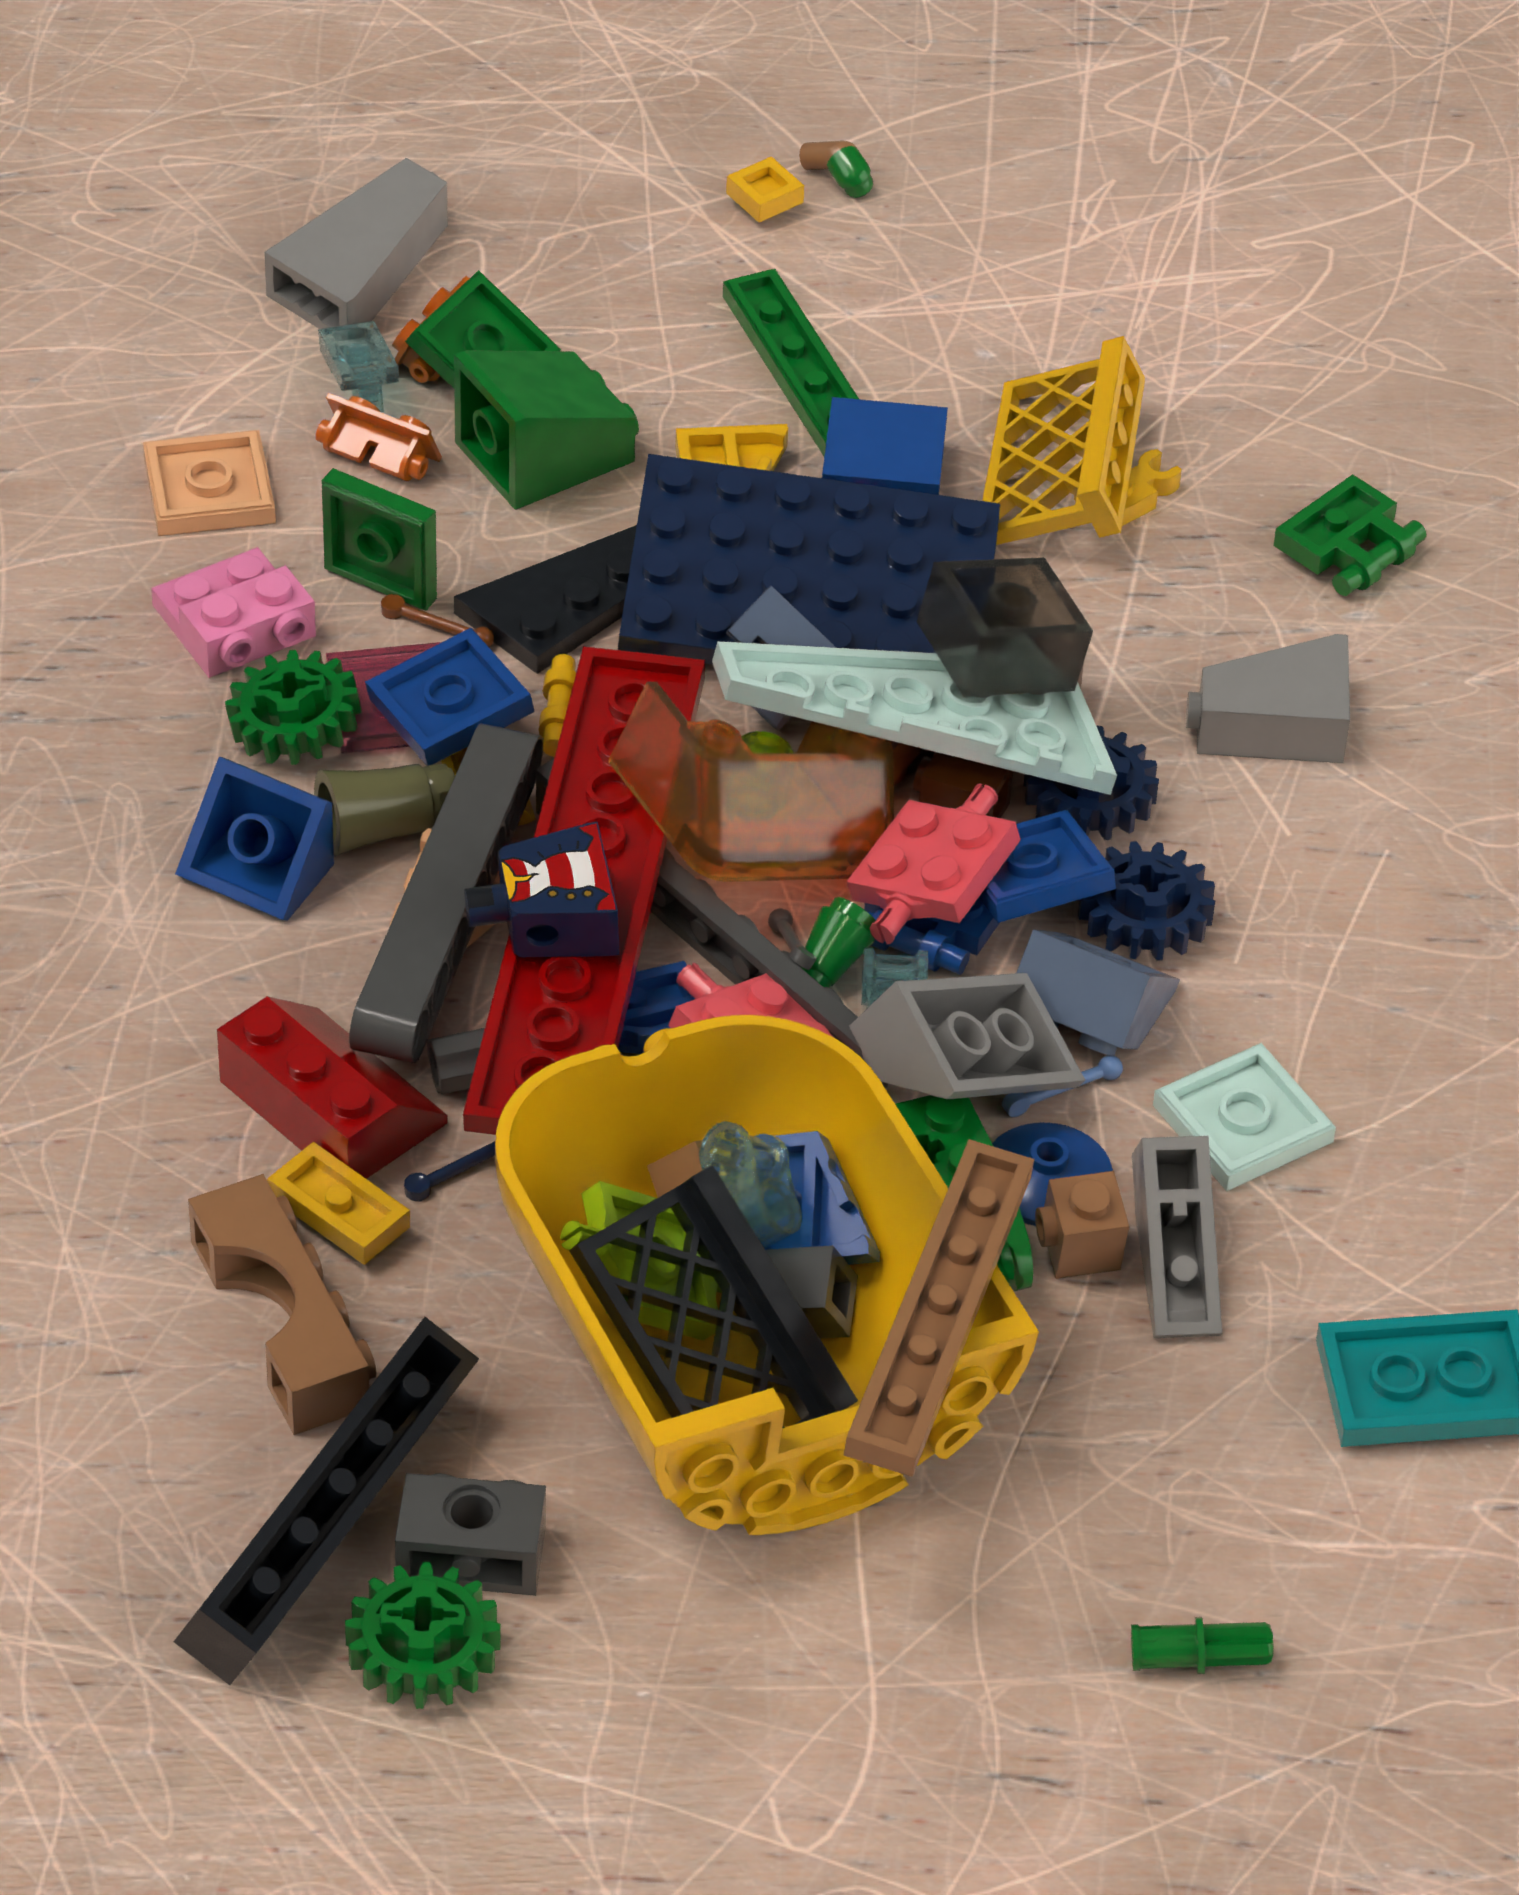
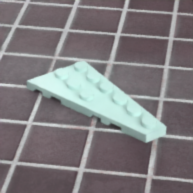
(919, 705)

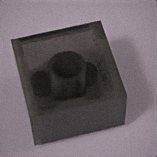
(1004, 626)

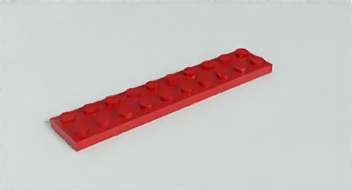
(575, 1004)

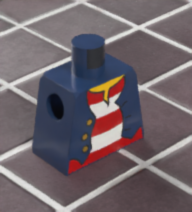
(552, 896)

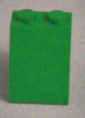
(538, 421)

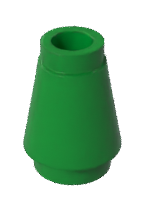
(838, 940)

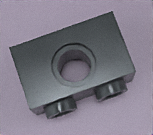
(474, 1525)

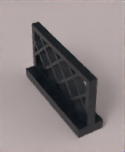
(748, 1286)

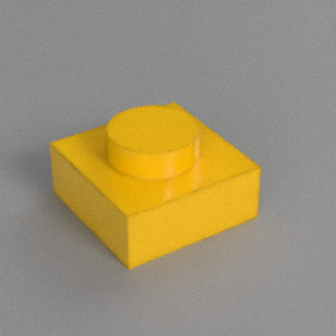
(765, 189)

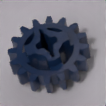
(1094, 811)
(1154, 902)

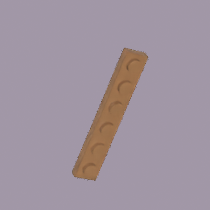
(939, 1309)

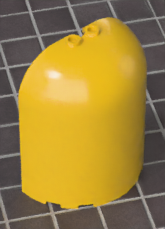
(773, 1076)

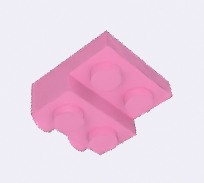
(236, 611)

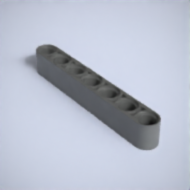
(432, 919)

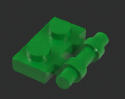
(1341, 521)

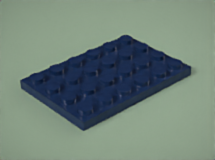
(832, 548)

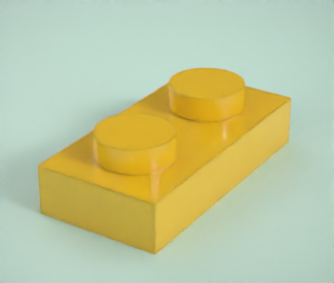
(340, 1203)

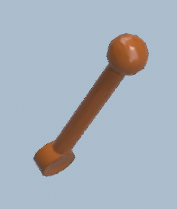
(394, 607)

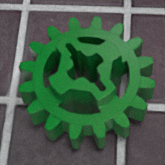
(293, 707)
(423, 1635)

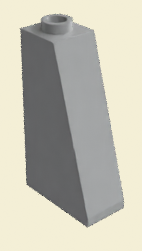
(360, 249)

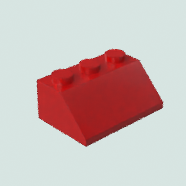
(314, 1088)

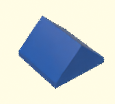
(259, 840)

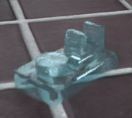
(359, 360)

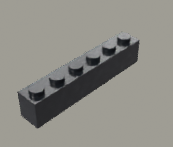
(326, 1502)

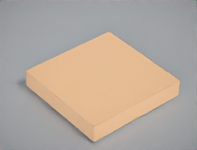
(209, 482)

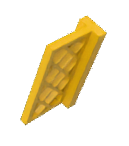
(1104, 443)

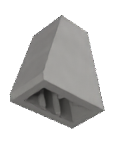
(1276, 704)

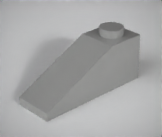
(1177, 1235)

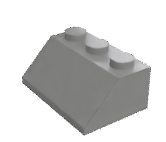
(965, 1038)

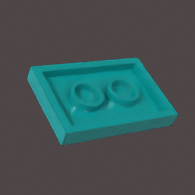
(1422, 1377)

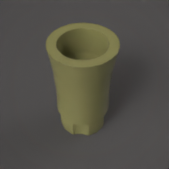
(382, 802)

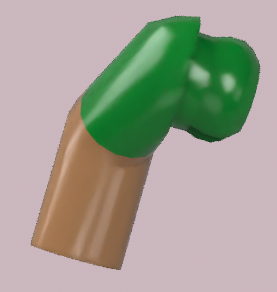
(842, 161)

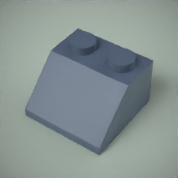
(1096, 990)

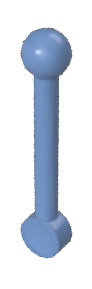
(1018, 1103)

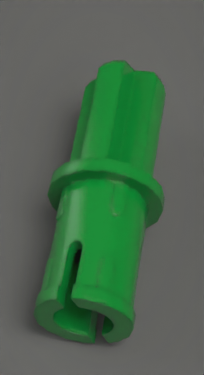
(1201, 1645)

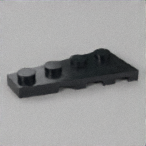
(554, 602)

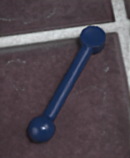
(418, 1185)

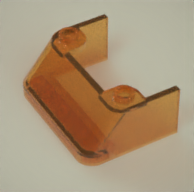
(752, 812)

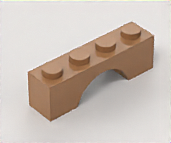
(253, 1246)

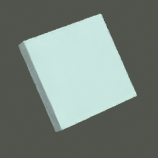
(1249, 1112)

